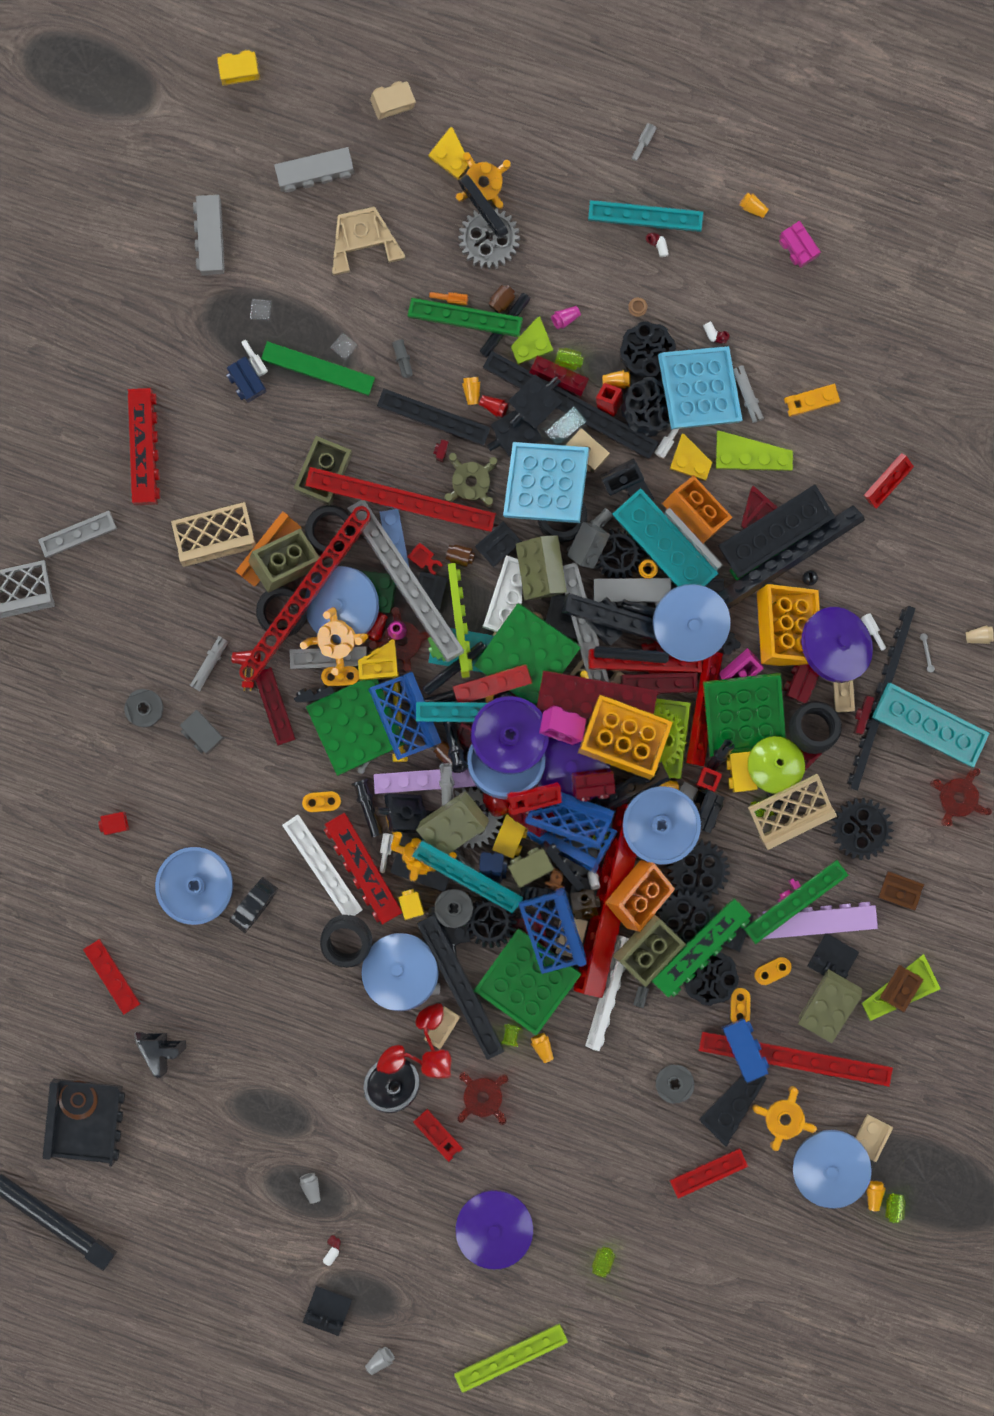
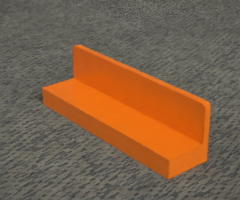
(281, 527)

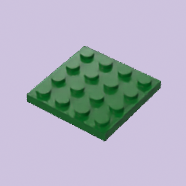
(528, 641)
(743, 711)
(352, 726)
(520, 988)

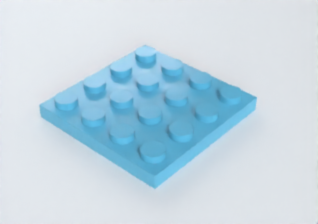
(700, 387)
(546, 482)

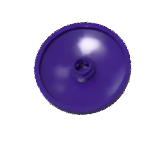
(837, 644)
(509, 735)
(562, 761)
(494, 1229)

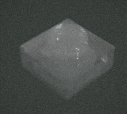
(260, 309)
(344, 346)

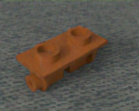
(555, 881)

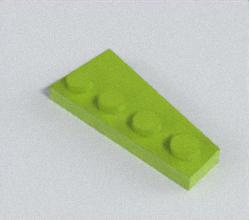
(747, 454)
(682, 712)
(876, 1007)

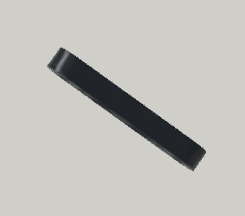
(483, 206)

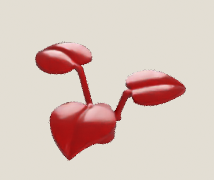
(434, 1063)

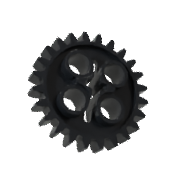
(849, 841)
(715, 871)
(671, 911)

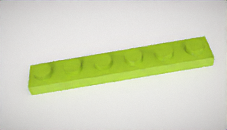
(459, 612)
(510, 1358)

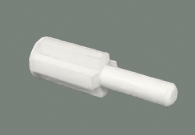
(255, 360)
(666, 444)
(873, 629)
(385, 850)

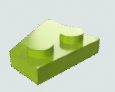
(532, 343)

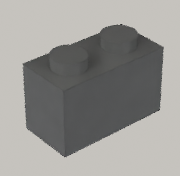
(588, 545)
(202, 732)

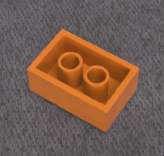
(697, 509)
(640, 895)

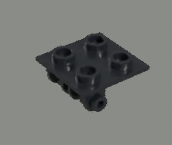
(833, 955)
(327, 1311)

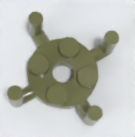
(474, 470)

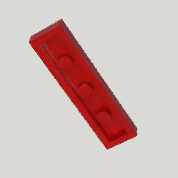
(492, 684)
(111, 976)
(708, 1173)

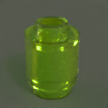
(569, 358)
(895, 1208)
(603, 1261)

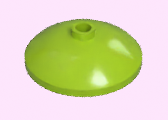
(764, 767)

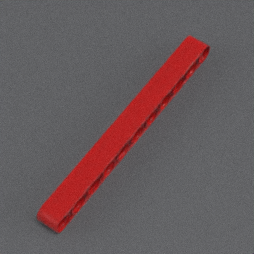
(314, 588)

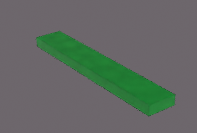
(465, 317)
(318, 368)
(795, 902)

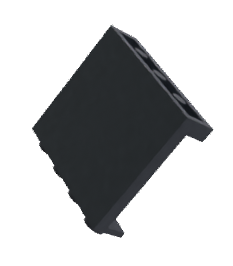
(86, 1138)

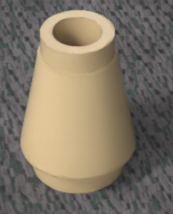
(981, 635)

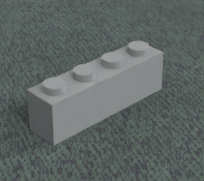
(314, 169)
(209, 235)
(634, 590)

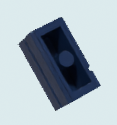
(246, 380)
(493, 866)

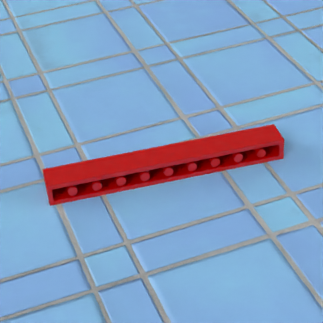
(604, 928)

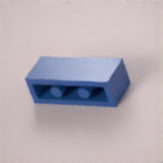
(746, 1049)

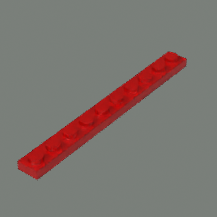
(400, 499)
(805, 1060)

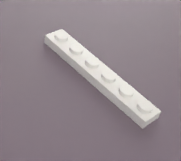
(322, 866)
(606, 1004)

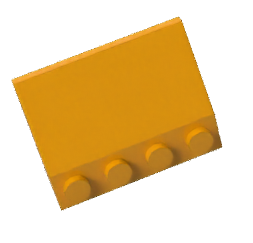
(781, 622)
(625, 737)

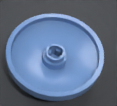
(350, 595)
(691, 622)
(500, 784)
(661, 825)
(194, 885)
(400, 972)
(832, 1169)

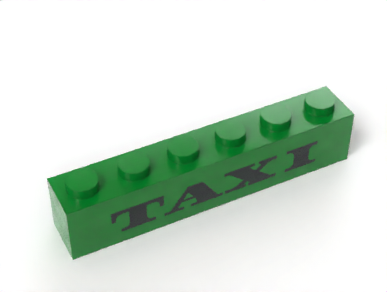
(701, 947)

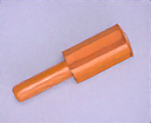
(452, 298)

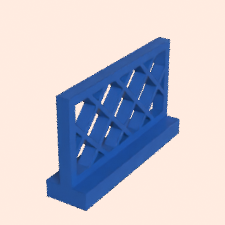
(413, 695)
(573, 808)
(576, 854)
(569, 926)

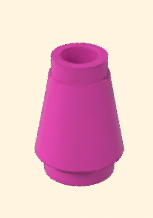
(564, 317)
(397, 635)

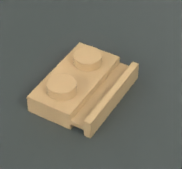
(873, 1136)

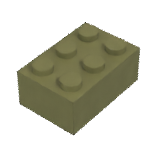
(326, 457)
(283, 560)
(541, 567)
(453, 824)
(530, 867)
(649, 950)
(830, 1006)

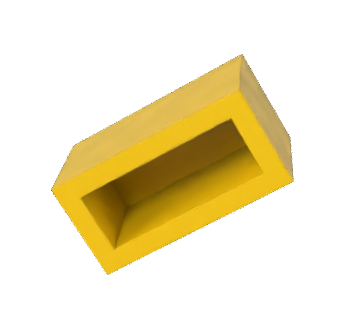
(238, 67)
(740, 778)
(510, 837)
(411, 904)

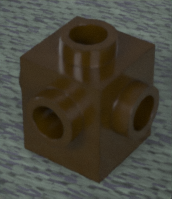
(585, 904)

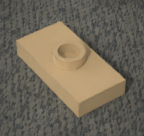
(442, 1032)

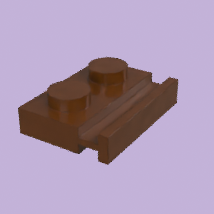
(901, 890)
(901, 988)

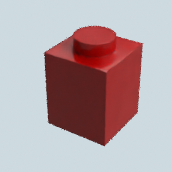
(609, 399)
(708, 779)
(113, 823)

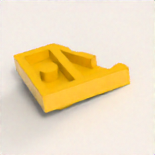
(449, 154)
(690, 459)
(380, 663)

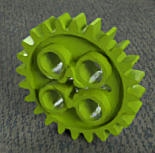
(675, 732)

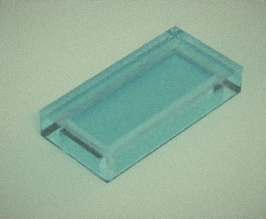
(566, 425)

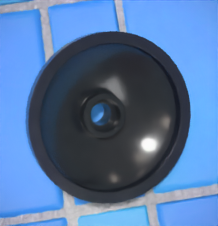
(380, 1086)

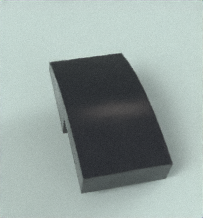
(308, 696)

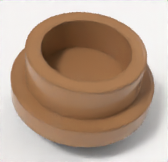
(637, 307)

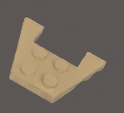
(359, 231)

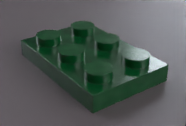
(385, 589)

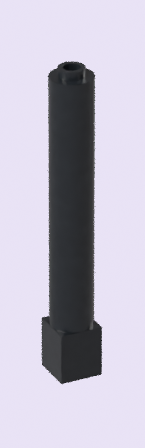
(94, 1250)

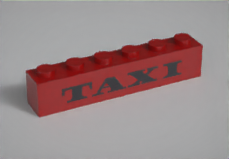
(142, 446)
(363, 868)

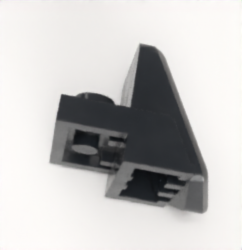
(157, 1050)

